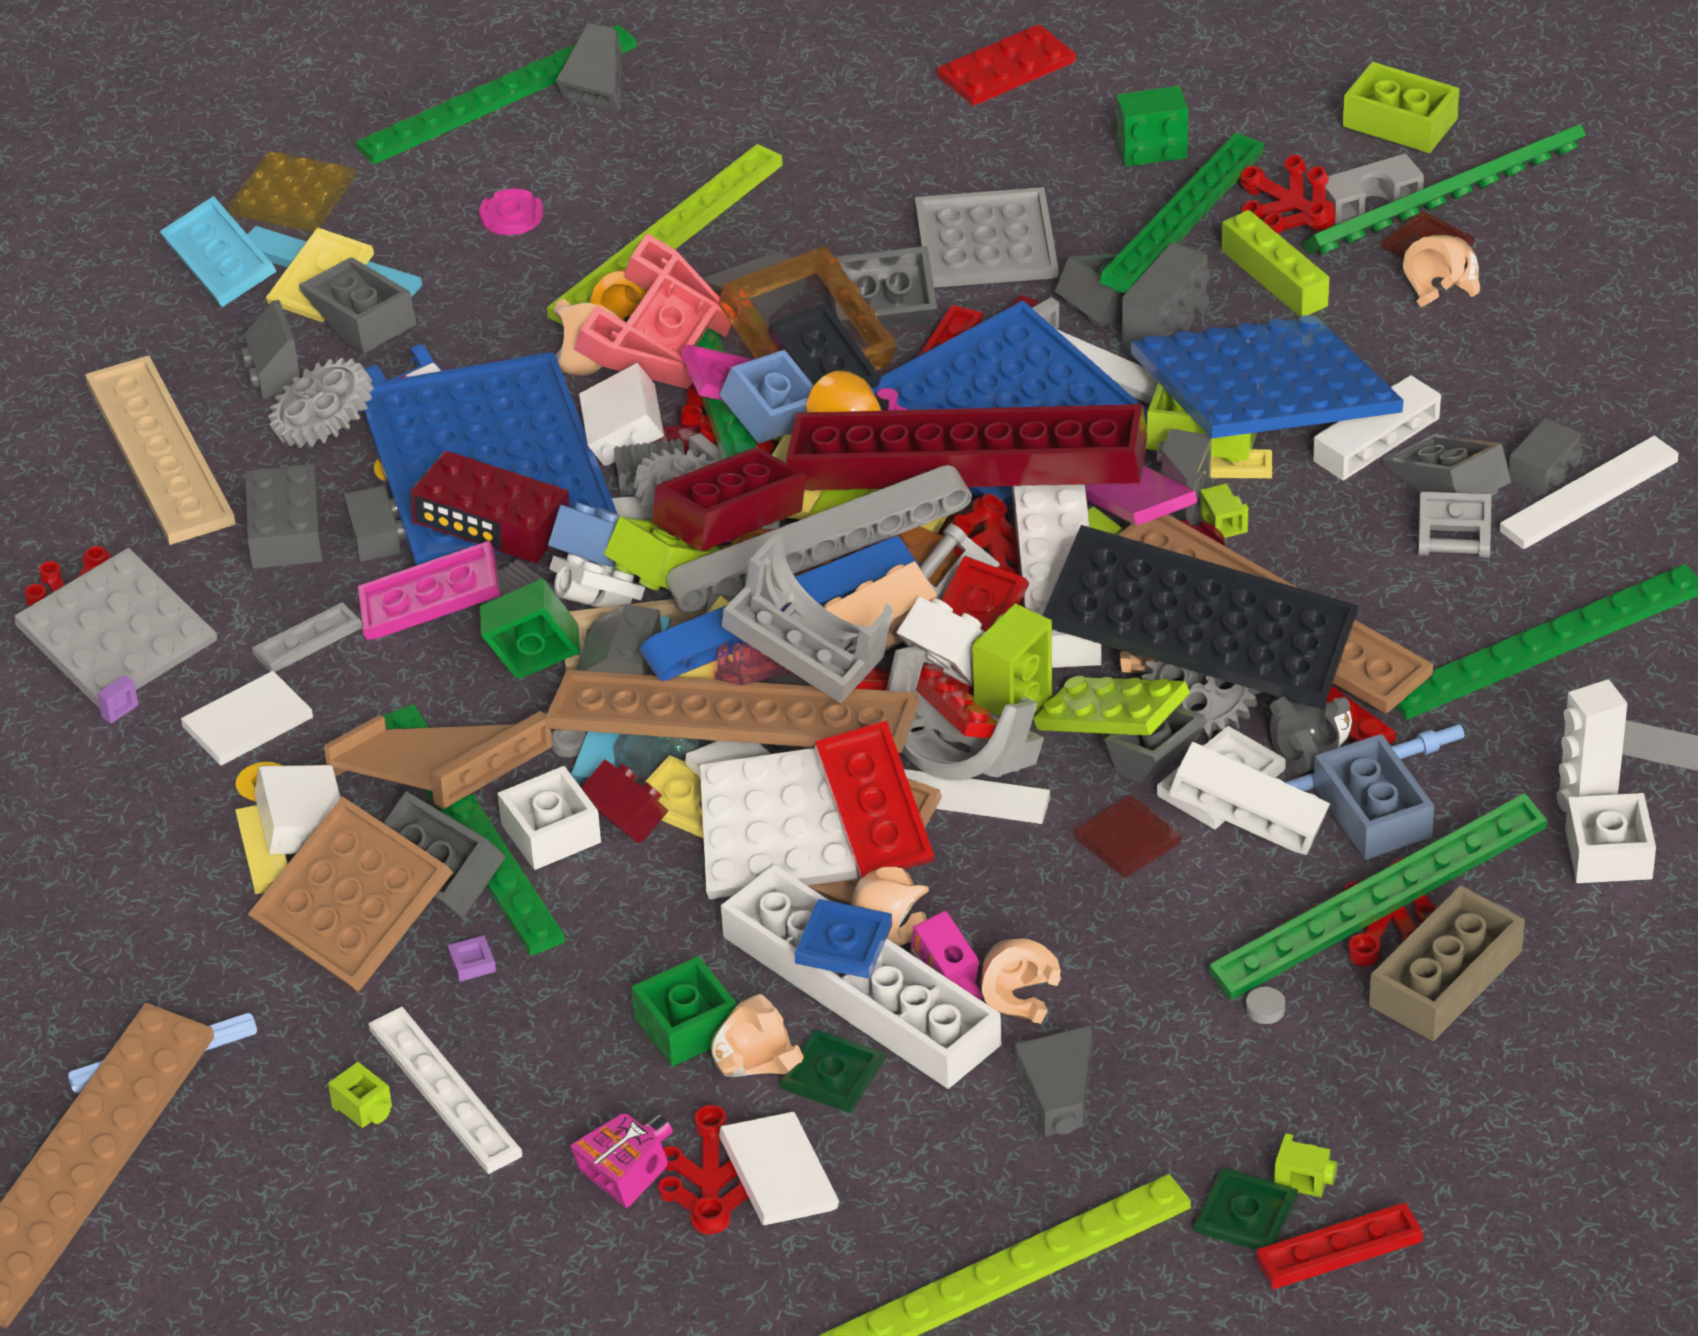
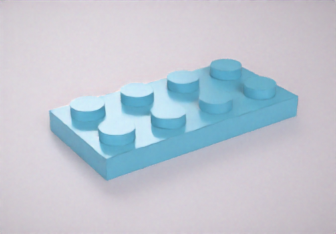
(218, 251)

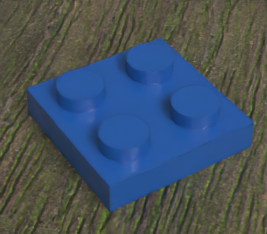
(843, 938)

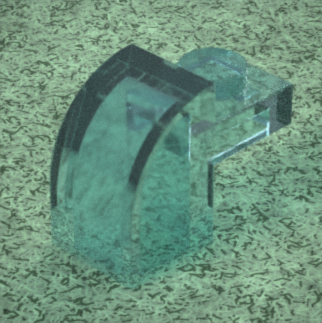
(644, 752)

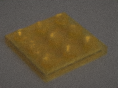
(292, 191)

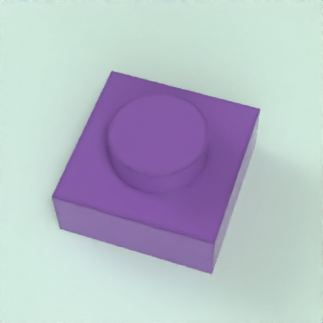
(117, 699)
(471, 958)

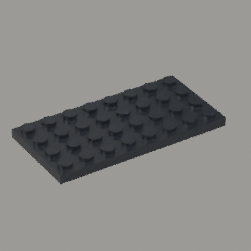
(1201, 616)

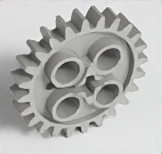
(321, 402)
(663, 468)
(1221, 705)

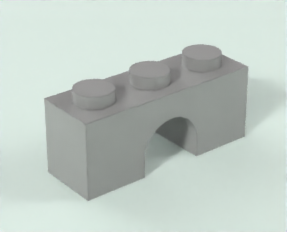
(1386, 178)

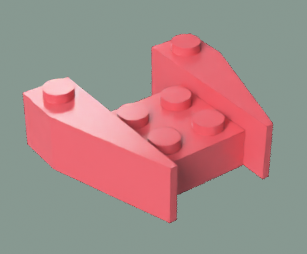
(668, 317)

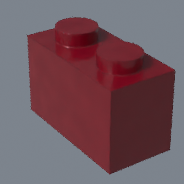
(623, 801)

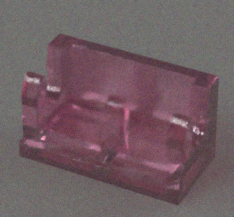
(747, 665)

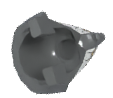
(1306, 731)

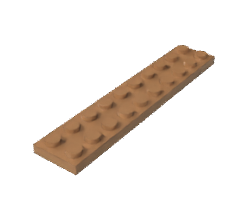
(1371, 663)
(722, 709)
(92, 1147)

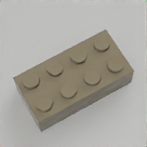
(1446, 963)

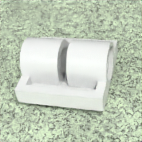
(593, 582)

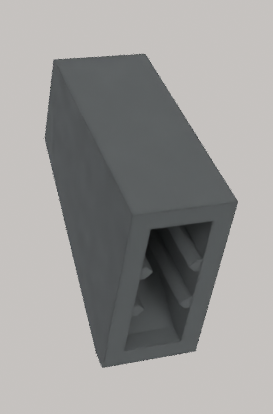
(594, 69)
(764, 303)
(1057, 1078)

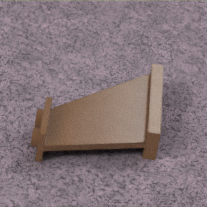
(442, 758)

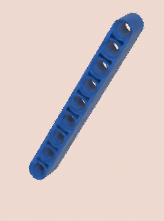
(698, 640)

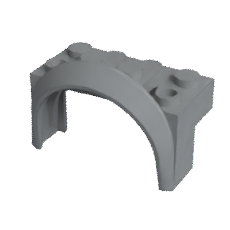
(806, 635)
(1007, 750)

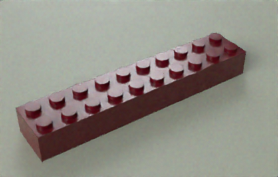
(982, 443)

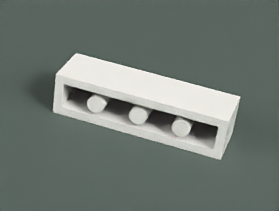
(1358, 442)
(1592, 742)
(1249, 798)

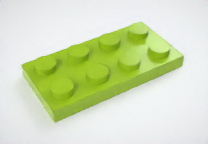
(1111, 705)

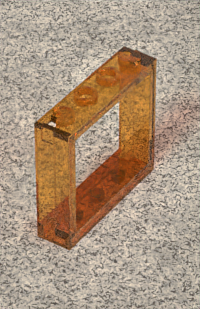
(753, 329)

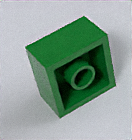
(1152, 126)
(529, 629)
(682, 1009)

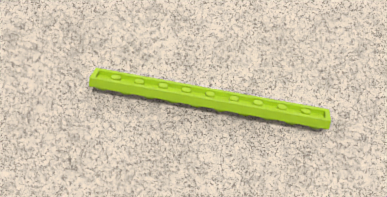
(687, 217)
(1022, 1263)

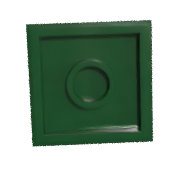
(833, 1071)
(1245, 1210)

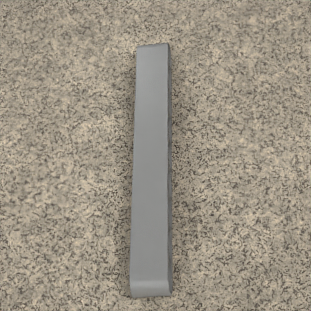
(825, 534)

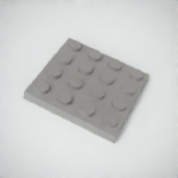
(987, 237)
(115, 625)

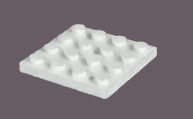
(767, 815)

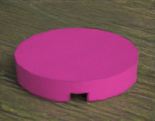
(506, 220)

